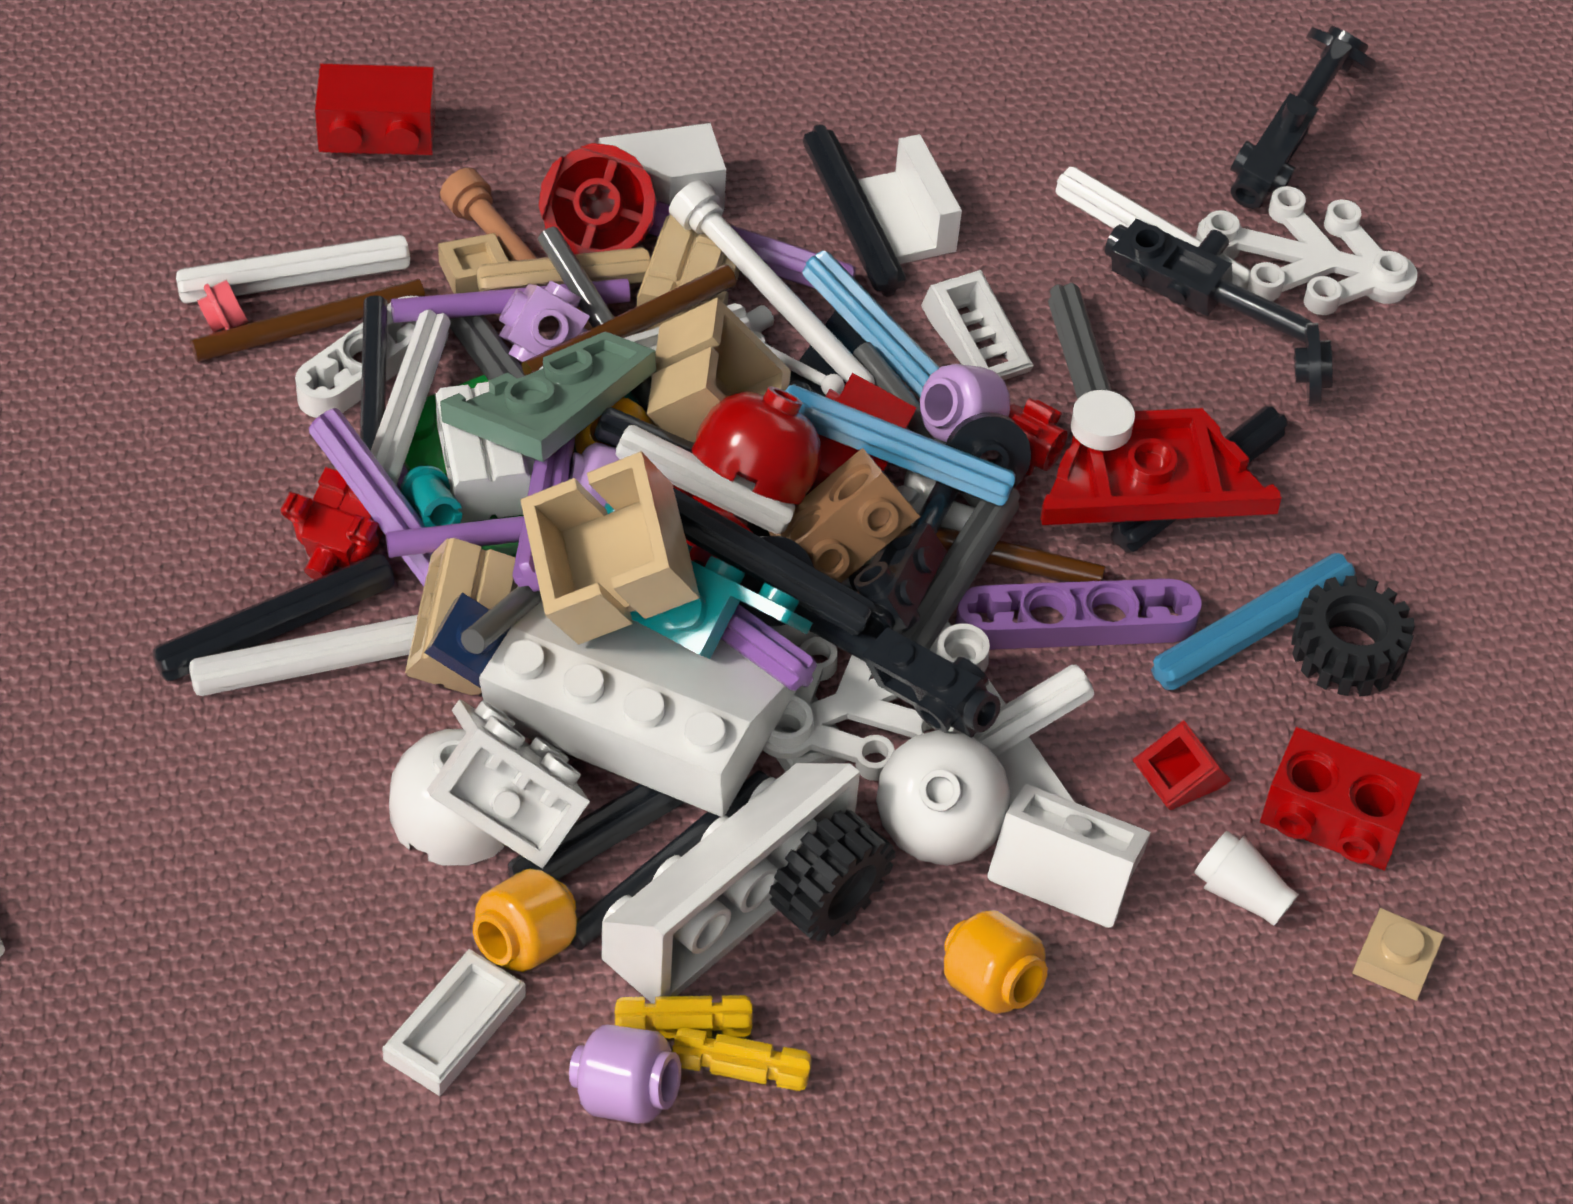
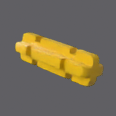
(671, 1013)
(742, 1059)

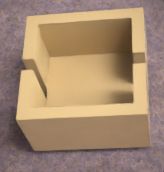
(704, 361)
(603, 564)

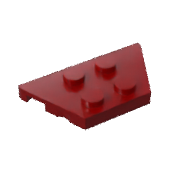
(1167, 470)

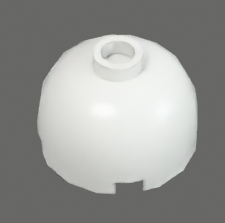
(943, 797)
(425, 821)

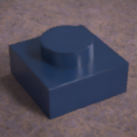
(447, 644)

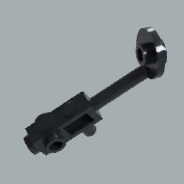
(1266, 165)
(1203, 279)
(908, 563)
(940, 690)

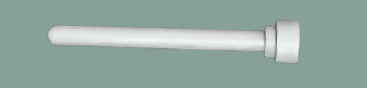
(699, 209)

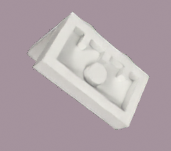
(507, 786)

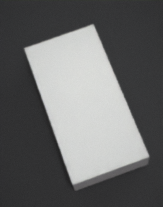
(454, 1022)

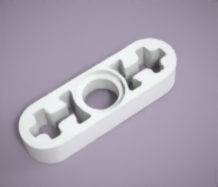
(324, 368)

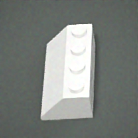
(720, 887)

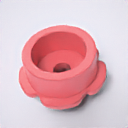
(221, 307)

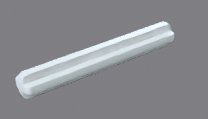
(1116, 209)
(297, 267)
(410, 392)
(302, 656)

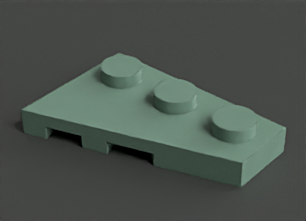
(556, 402)

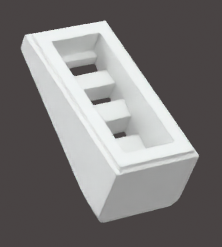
(976, 294)

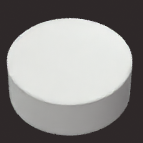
(1102, 420)

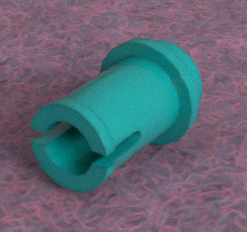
(430, 496)

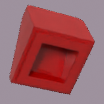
(1181, 767)

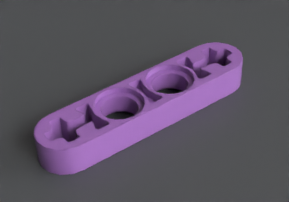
(1076, 605)

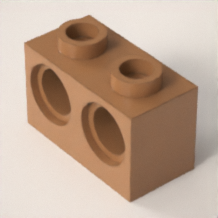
(849, 517)

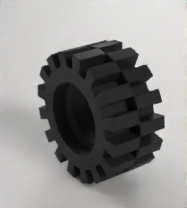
(1346, 662)
(832, 875)

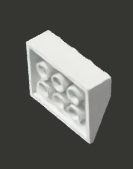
(639, 706)

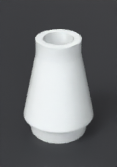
(1245, 878)

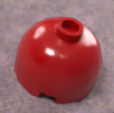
(598, 199)
(762, 442)

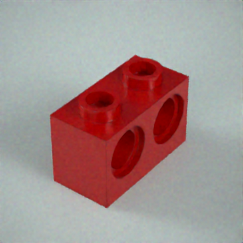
(1340, 798)

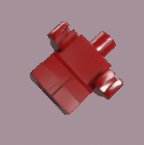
(332, 525)

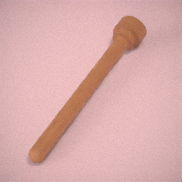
(470, 198)

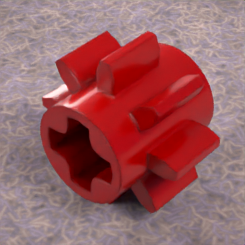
(1040, 427)

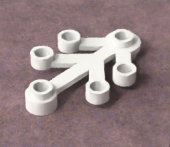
(1372, 272)
(860, 701)

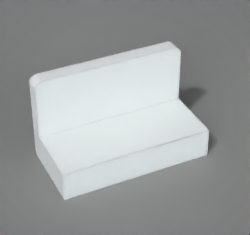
(915, 204)
(1067, 855)

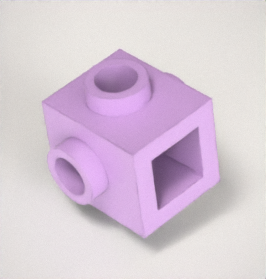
(526, 311)

